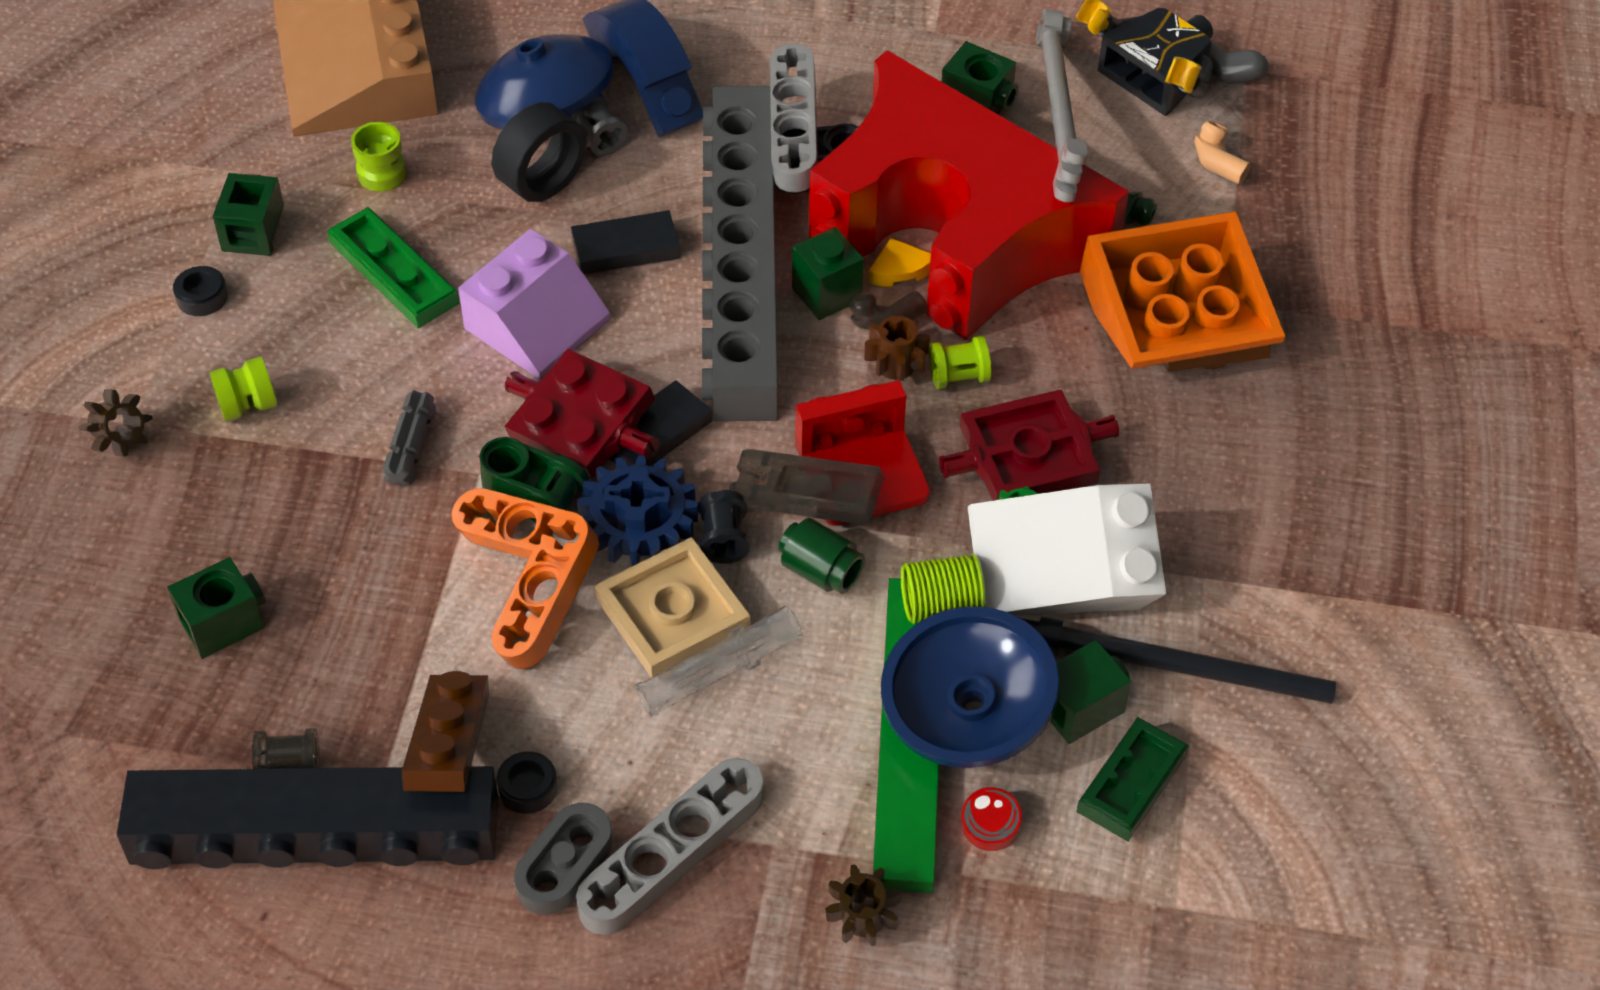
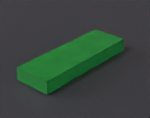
(393, 267)

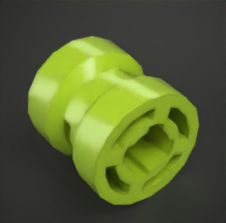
(378, 156)
(243, 388)

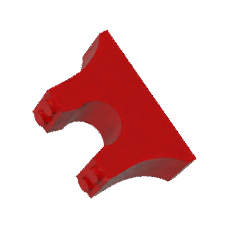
(972, 177)

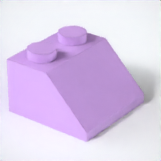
(532, 304)

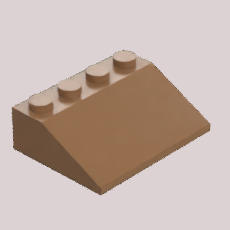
(353, 63)

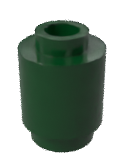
(821, 555)

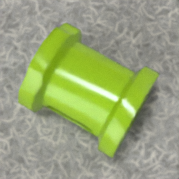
(960, 362)

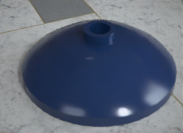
(546, 69)
(966, 659)

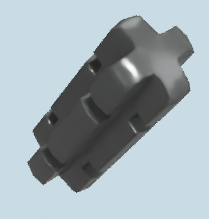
(409, 438)

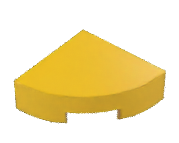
(899, 263)

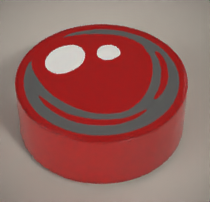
(991, 819)

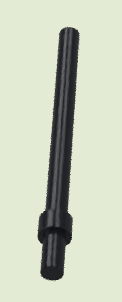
(1187, 662)

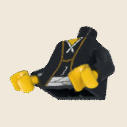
(1152, 54)

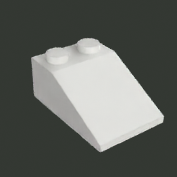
(1069, 550)

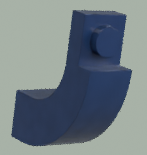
(653, 57)

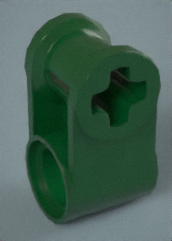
(530, 473)

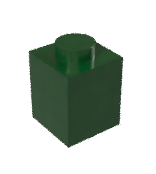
(826, 272)
(1090, 691)

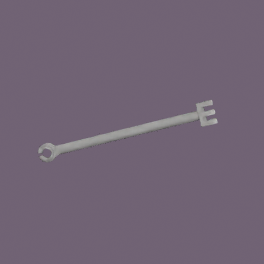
(1070, 151)

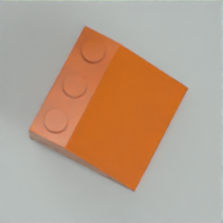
(1179, 290)

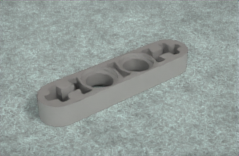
(793, 116)
(677, 849)

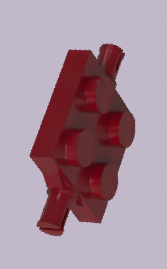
(581, 412)
(1030, 445)

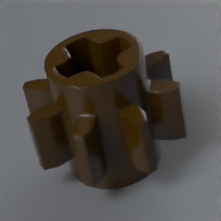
(124, 434)
(857, 889)

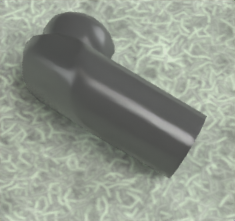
(1237, 65)

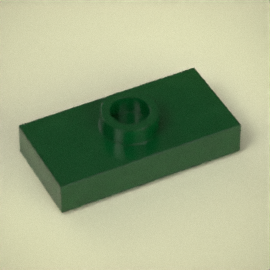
(1132, 779)

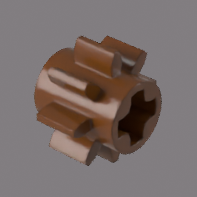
(896, 347)

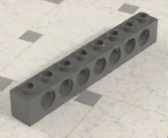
(740, 258)

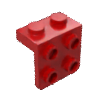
(865, 430)

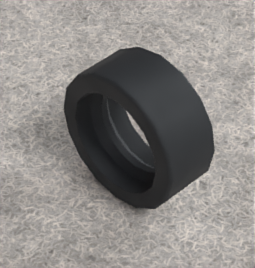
(524, 136)

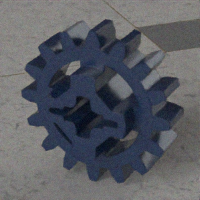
(639, 508)

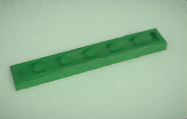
(904, 790)

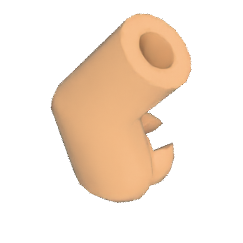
(1214, 156)

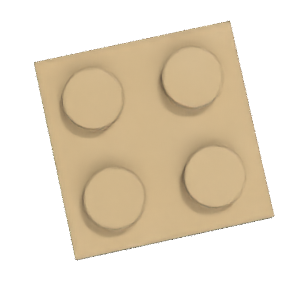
(671, 606)

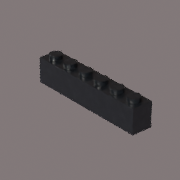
(303, 818)

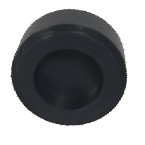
(200, 291)
(527, 782)

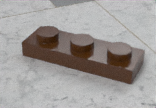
(446, 733)

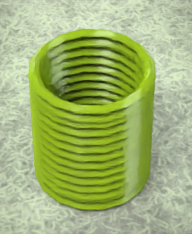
(941, 586)

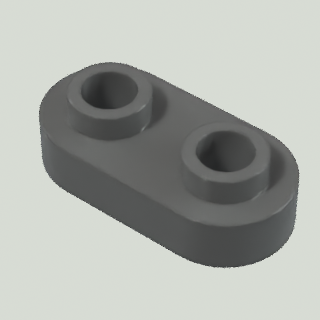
(560, 861)

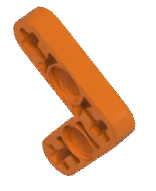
(545, 561)

